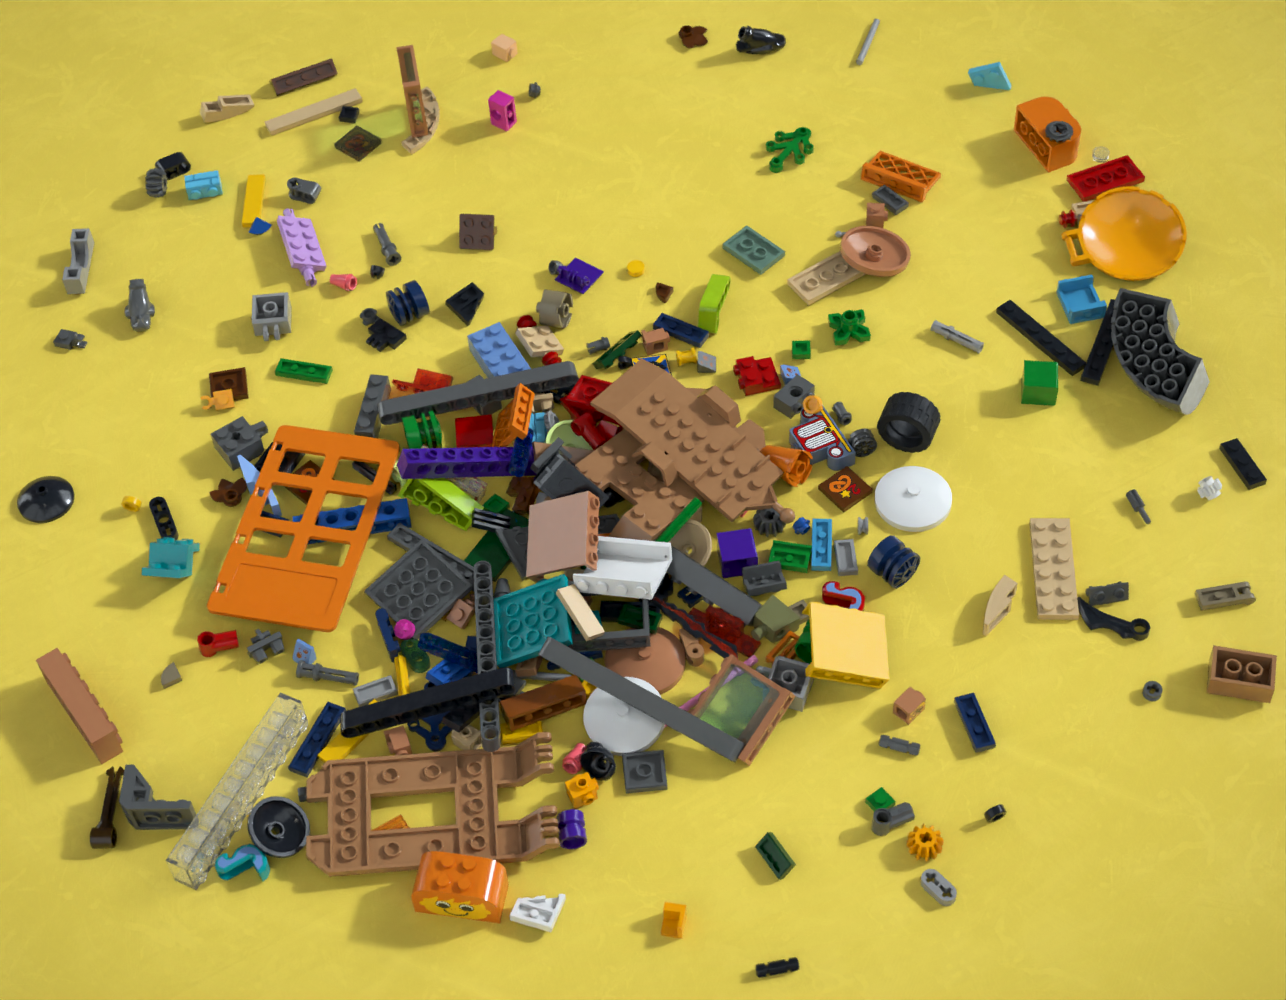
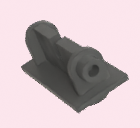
(1108, 594)

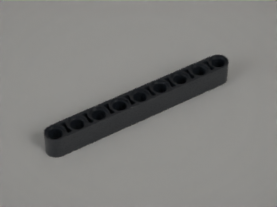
(427, 702)

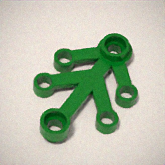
(800, 135)

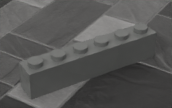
(712, 587)

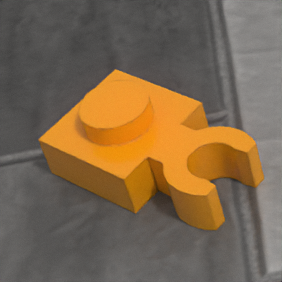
(221, 400)

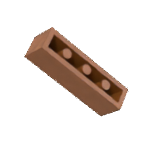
(543, 702)

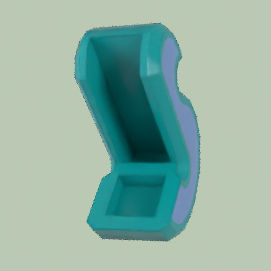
(242, 859)

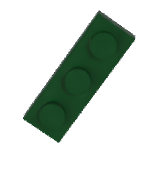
(617, 350)

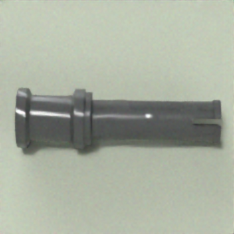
(388, 248)
(317, 672)

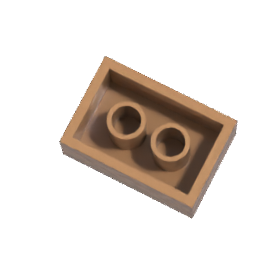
(1241, 674)

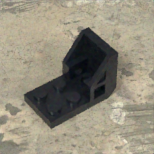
(563, 478)

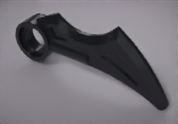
(1097, 619)

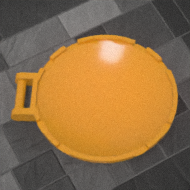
(1129, 234)

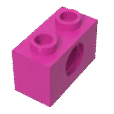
(502, 110)

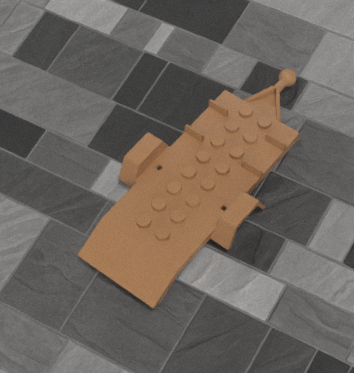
(698, 447)

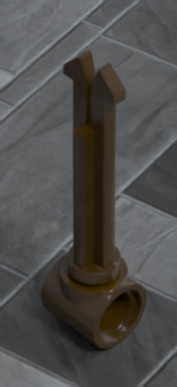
(104, 834)

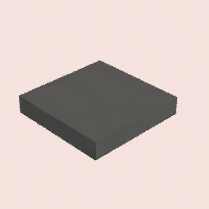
(644, 771)

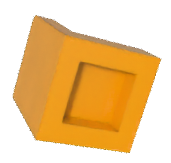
(673, 920)

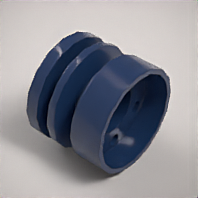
(407, 302)
(893, 561)

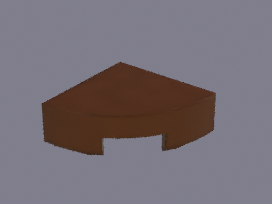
(663, 292)

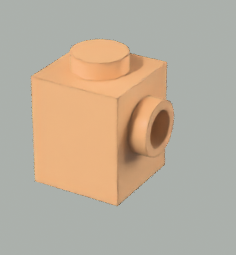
(504, 47)

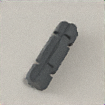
(899, 745)

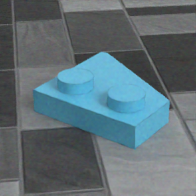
(990, 76)

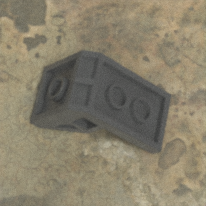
(145, 812)

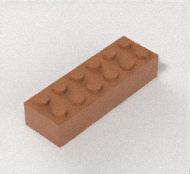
(80, 705)

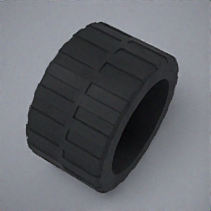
(908, 422)

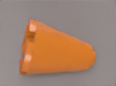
(793, 462)

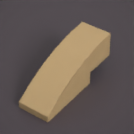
(225, 107)
(999, 603)

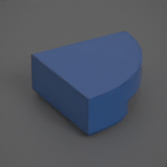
(259, 226)

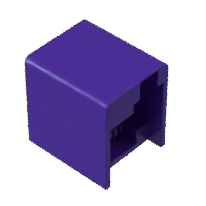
(735, 551)

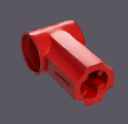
(586, 427)
(216, 642)

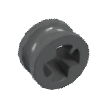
(1156, 695)

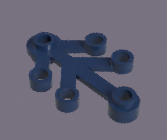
(434, 722)

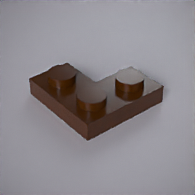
(525, 491)

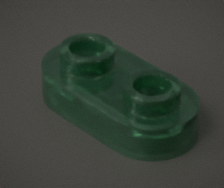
(413, 654)

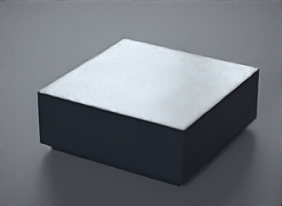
(349, 114)

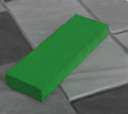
(303, 371)

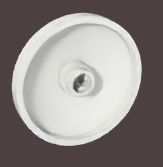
(913, 498)
(618, 724)

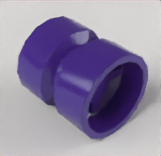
(571, 829)

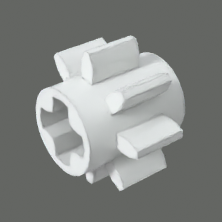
(1209, 488)

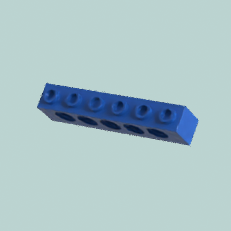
(387, 518)

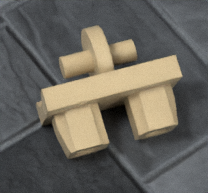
(543, 402)

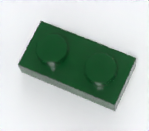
(632, 617)

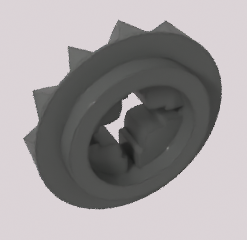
(1063, 127)

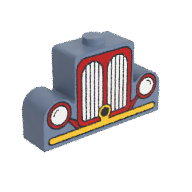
(822, 439)

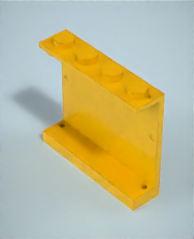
(847, 645)

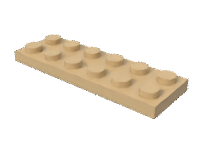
(1053, 569)

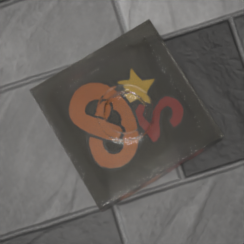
(357, 143)

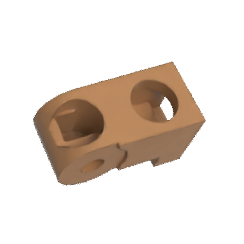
(693, 650)

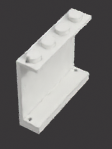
(626, 568)

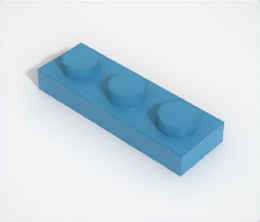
(821, 544)

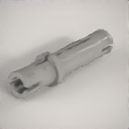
(950, 333)

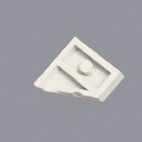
(538, 911)

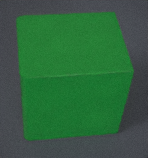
(1039, 383)

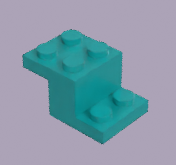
(171, 558)

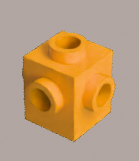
(582, 790)

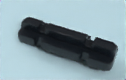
(777, 967)

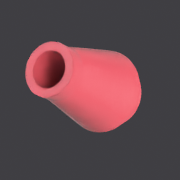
(344, 281)
(571, 762)

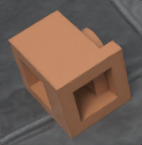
(655, 341)
(398, 741)

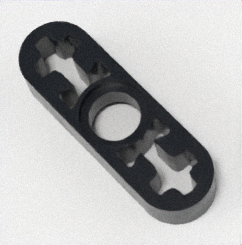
(157, 515)

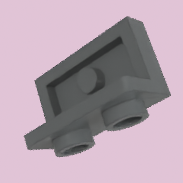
(763, 578)

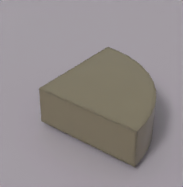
(170, 676)

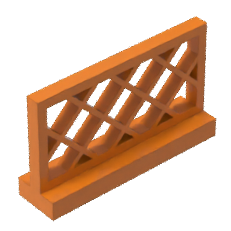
(900, 183)
(514, 418)

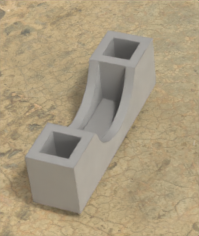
(76, 275)

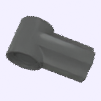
(892, 817)

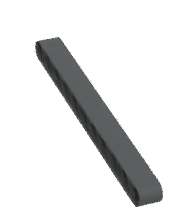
(477, 392)
(486, 644)
(642, 699)

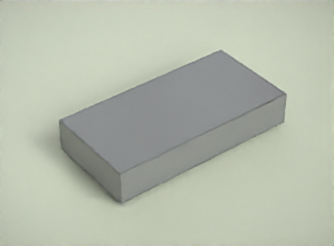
(845, 557)
(377, 690)

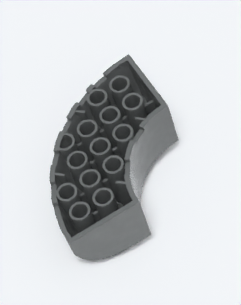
(1146, 348)

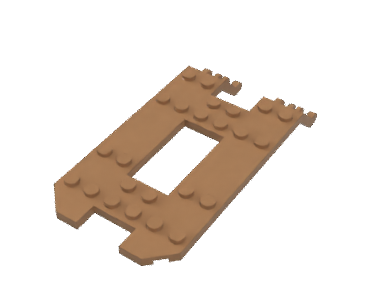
(653, 501)
(471, 774)

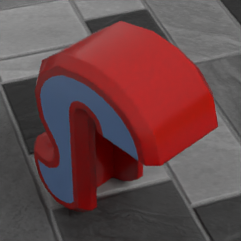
(845, 597)

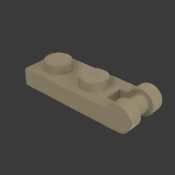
(1225, 595)

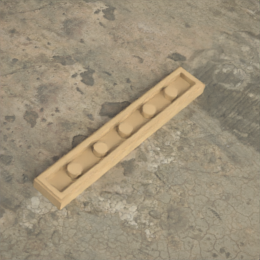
(313, 111)

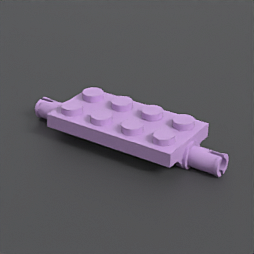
(301, 245)

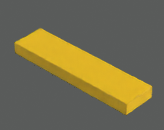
(253, 199)
(341, 746)

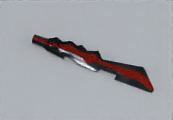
(696, 628)

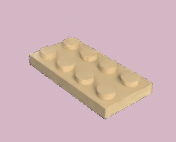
(823, 278)

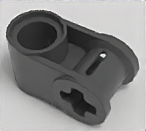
(305, 190)

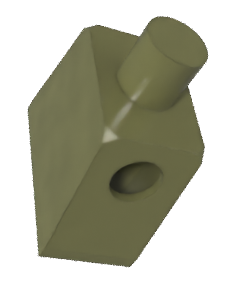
(774, 621)

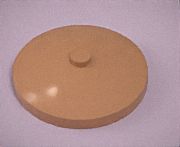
(875, 251)
(658, 665)

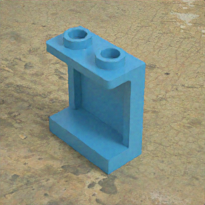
(1080, 299)

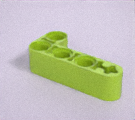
(712, 302)

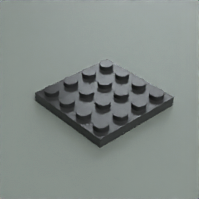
(419, 588)

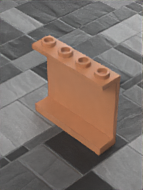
(562, 535)

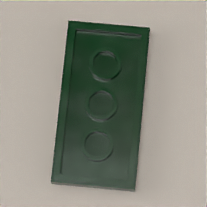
(492, 550)

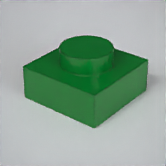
(801, 350)
(496, 504)
(880, 799)

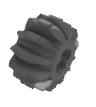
(156, 182)
(768, 522)

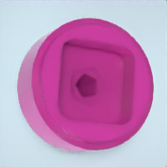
(404, 629)

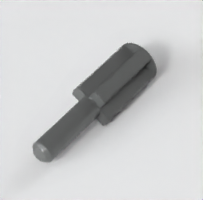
(1137, 504)

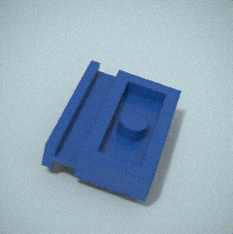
(447, 672)

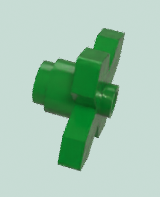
(849, 325)

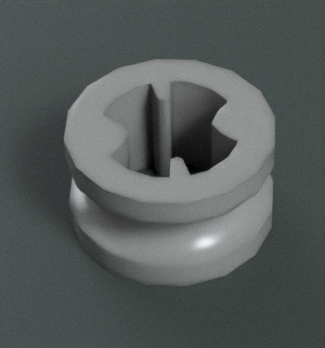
(862, 525)

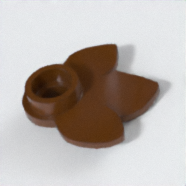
(693, 36)
(228, 492)

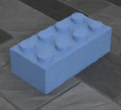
(496, 351)

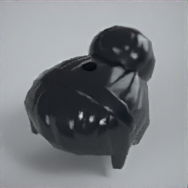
(594, 763)

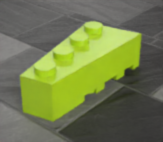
(441, 498)

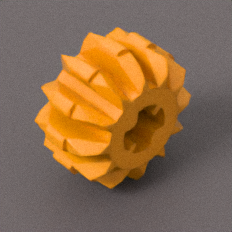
(917, 844)

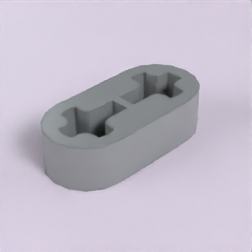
(941, 885)

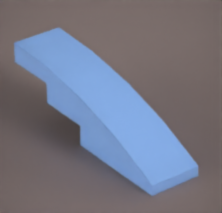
(251, 475)

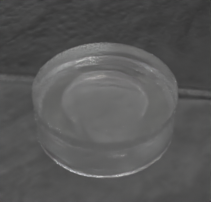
(1100, 154)

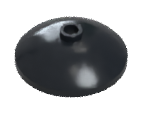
(45, 499)
(285, 819)

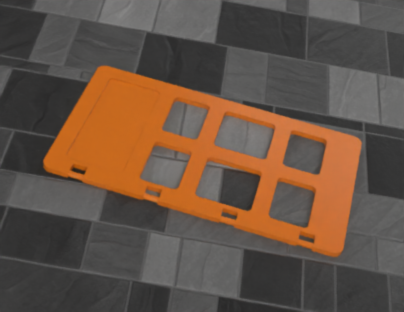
(287, 588)

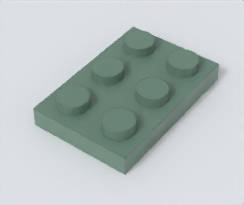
(753, 250)

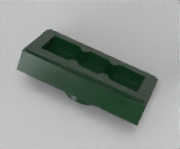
(775, 855)

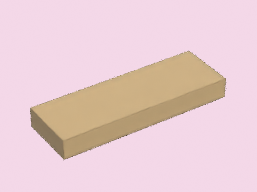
(580, 612)

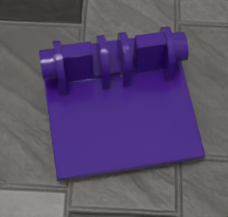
(578, 275)

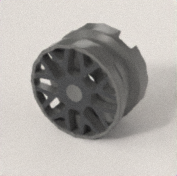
(861, 441)

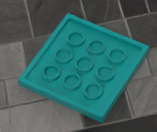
(528, 618)

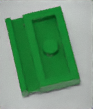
(791, 555)

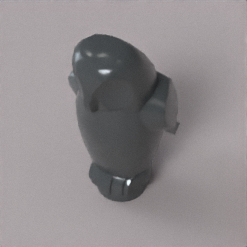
(139, 307)

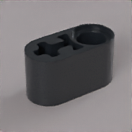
(174, 165)

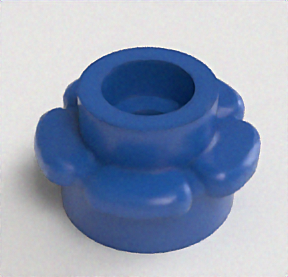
(801, 526)

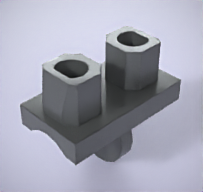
(257, 649)

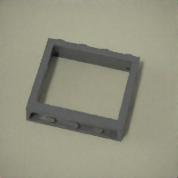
(614, 639)

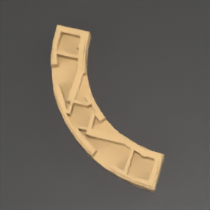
(432, 115)

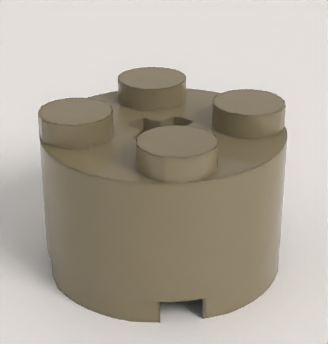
(555, 308)

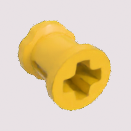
(686, 356)

